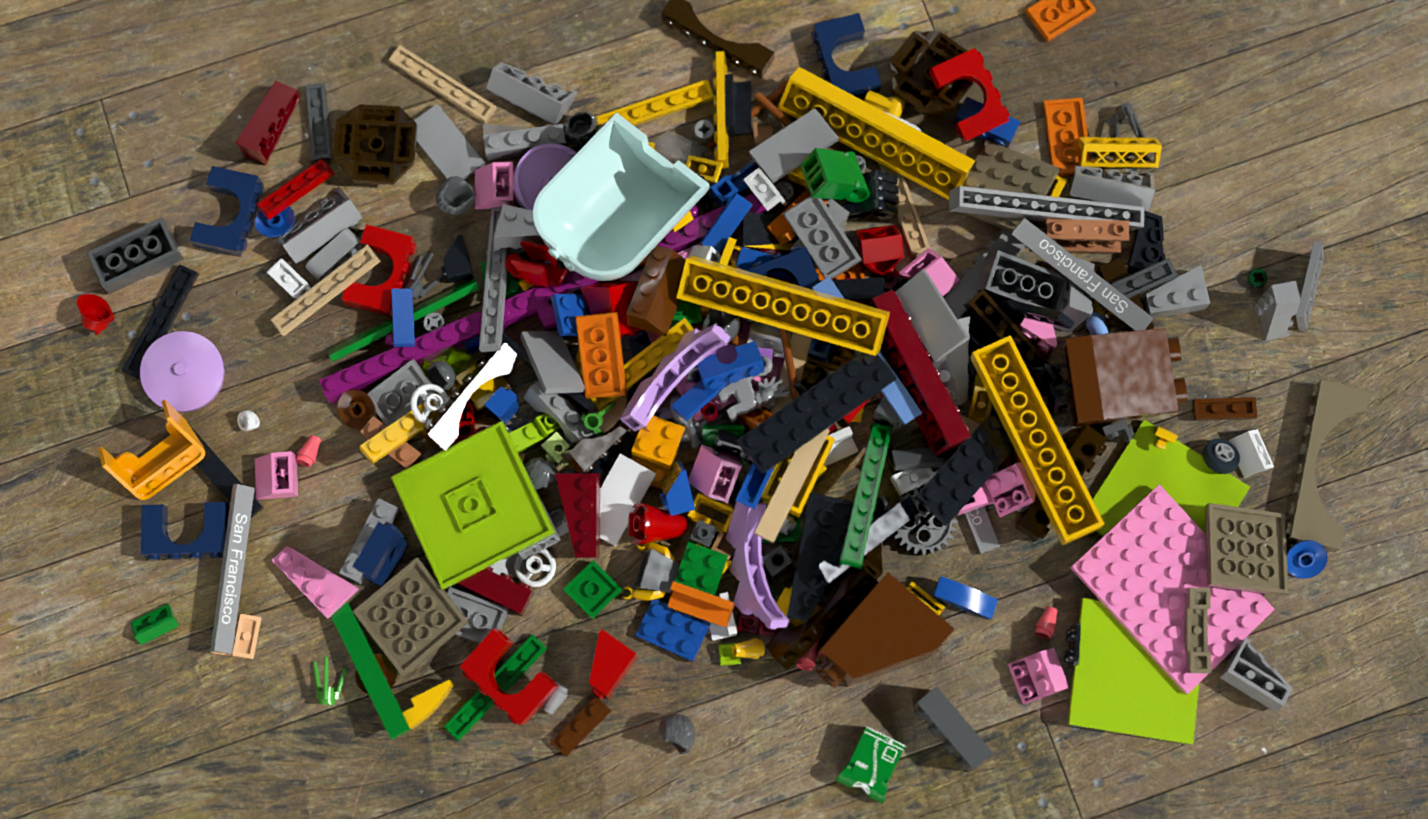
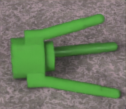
(595, 420)
(326, 694)

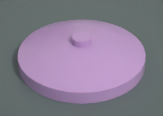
(537, 170)
(182, 371)

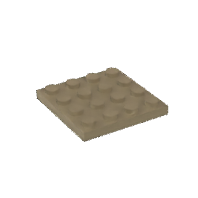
(1009, 171)
(1246, 549)
(410, 617)

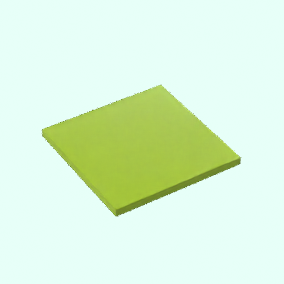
(1175, 468)
(472, 505)
(1123, 686)

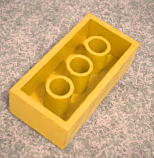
(808, 484)

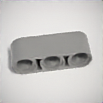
(334, 254)

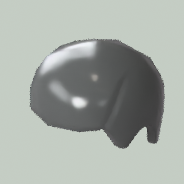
(442, 375)

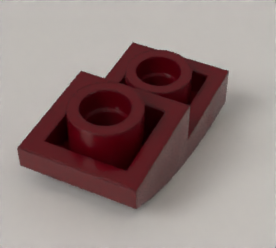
(754, 625)

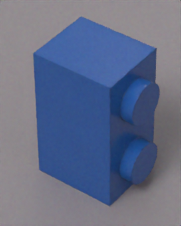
(502, 405)

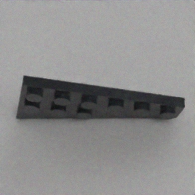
(822, 533)

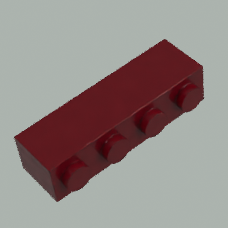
(499, 589)

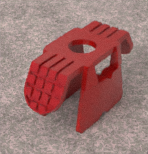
(535, 271)

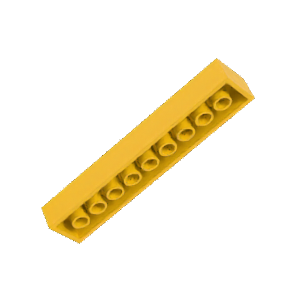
(869, 128)
(783, 305)
(1036, 440)

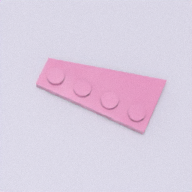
(317, 583)

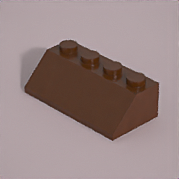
(656, 292)

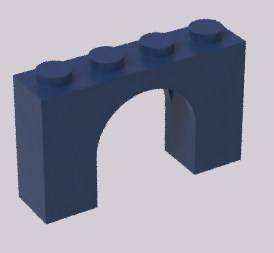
(829, 36)
(232, 237)
(795, 263)
(157, 543)
(381, 553)

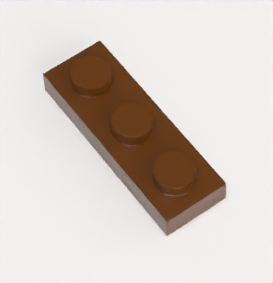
(1224, 408)
(581, 726)

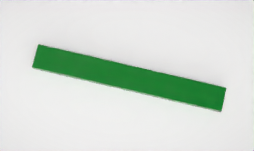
(418, 311)
(866, 495)
(370, 671)

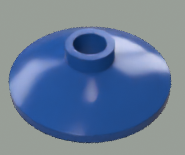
(277, 225)
(1311, 564)

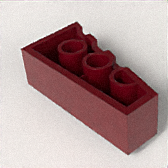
(268, 123)
(582, 511)

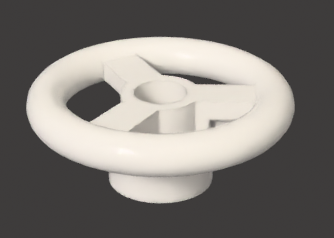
(435, 398)
(534, 559)

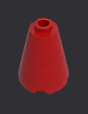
(654, 524)

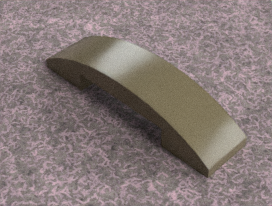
(1197, 630)

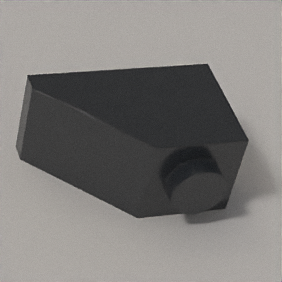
(457, 262)

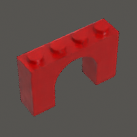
(971, 67)
(399, 249)
(481, 668)

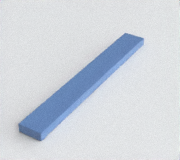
(894, 393)

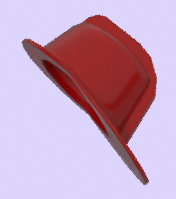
(94, 312)

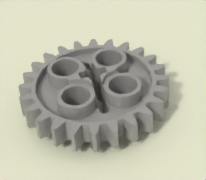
(937, 535)

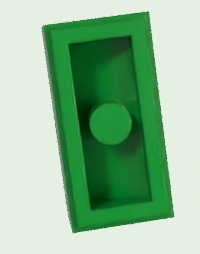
(154, 624)

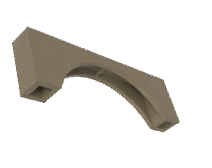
(1308, 516)

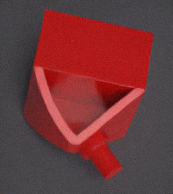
(880, 249)

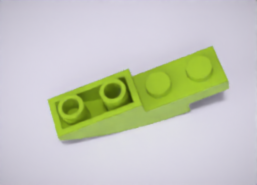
(534, 433)

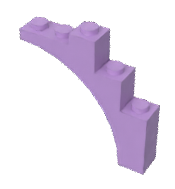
(672, 368)
(747, 566)

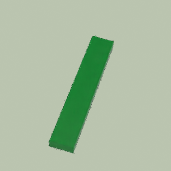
(505, 677)

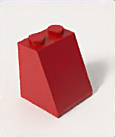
(612, 297)
(609, 665)

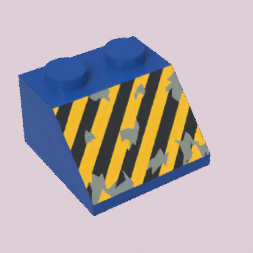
(676, 492)

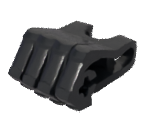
(882, 197)

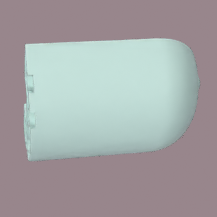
(614, 202)

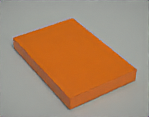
(1058, 16)

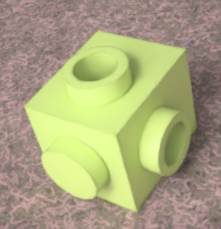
(554, 447)

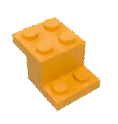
(658, 447)

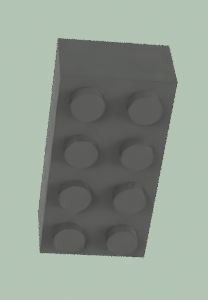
(135, 255)
(1021, 281)
(952, 730)

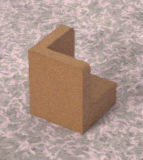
(761, 134)
(723, 546)

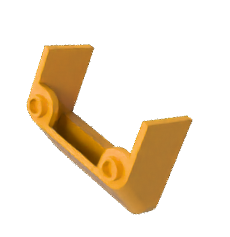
(162, 463)

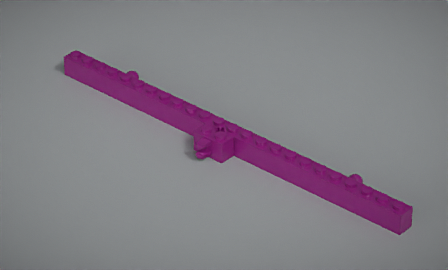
(517, 309)

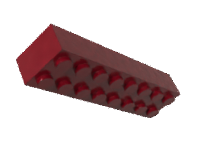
(912, 365)

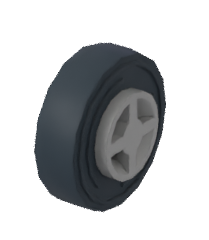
(1221, 456)

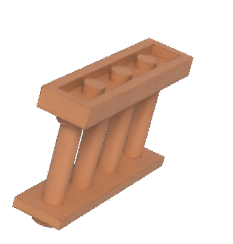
(1088, 235)

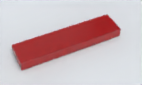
(295, 189)

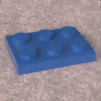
(565, 309)
(673, 630)

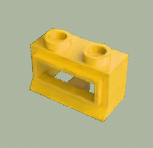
(725, 508)

